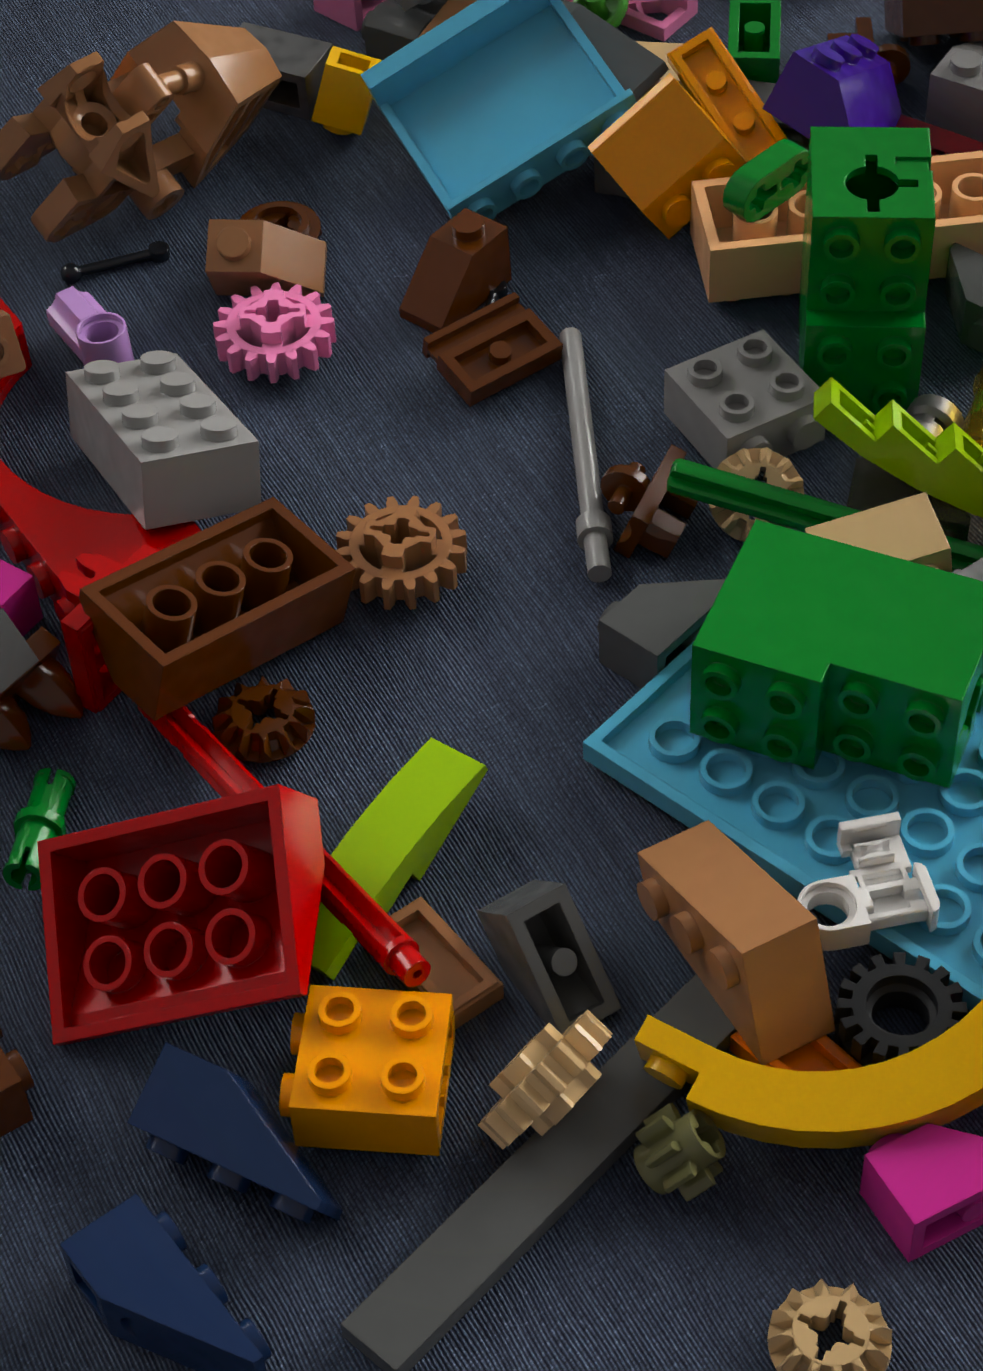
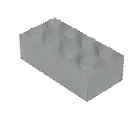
(163, 439)

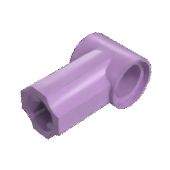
(89, 328)

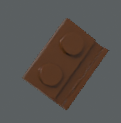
(492, 349)

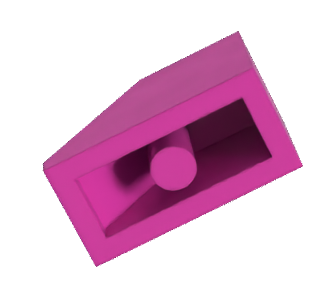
(925, 1186)

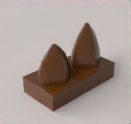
(42, 686)

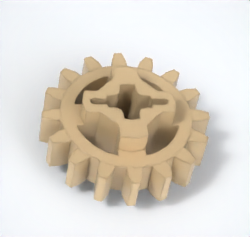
(545, 1079)

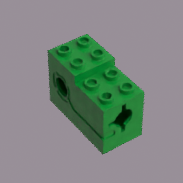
(867, 261)
(840, 657)

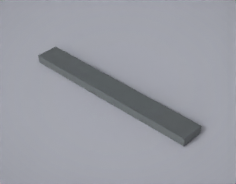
(523, 1198)

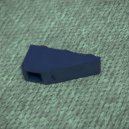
(224, 1120)
(152, 1295)

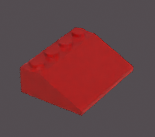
(181, 913)

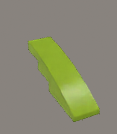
(896, 442)
(398, 838)

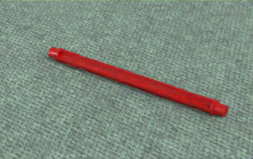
(340, 893)

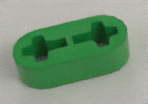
(767, 180)

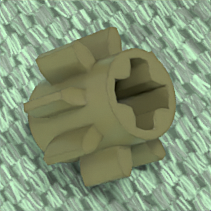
(679, 1152)

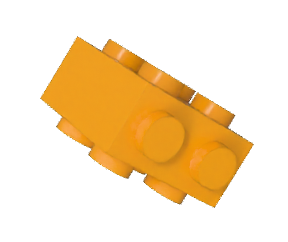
(370, 1070)

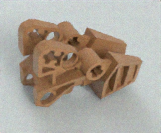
(104, 127)

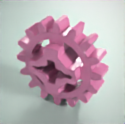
(274, 332)

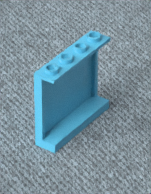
(497, 101)

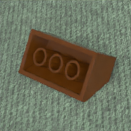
(216, 606)

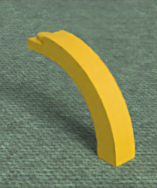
(823, 1107)

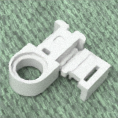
(884, 892)

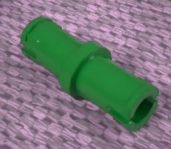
(38, 821)

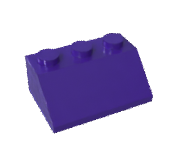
(836, 86)

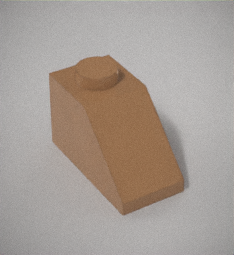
(261, 254)

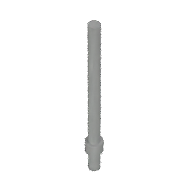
(593, 524)

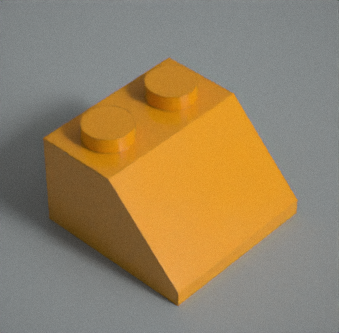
(663, 148)

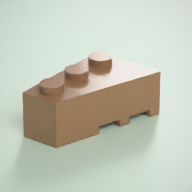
(741, 938)

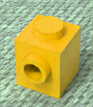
(342, 95)

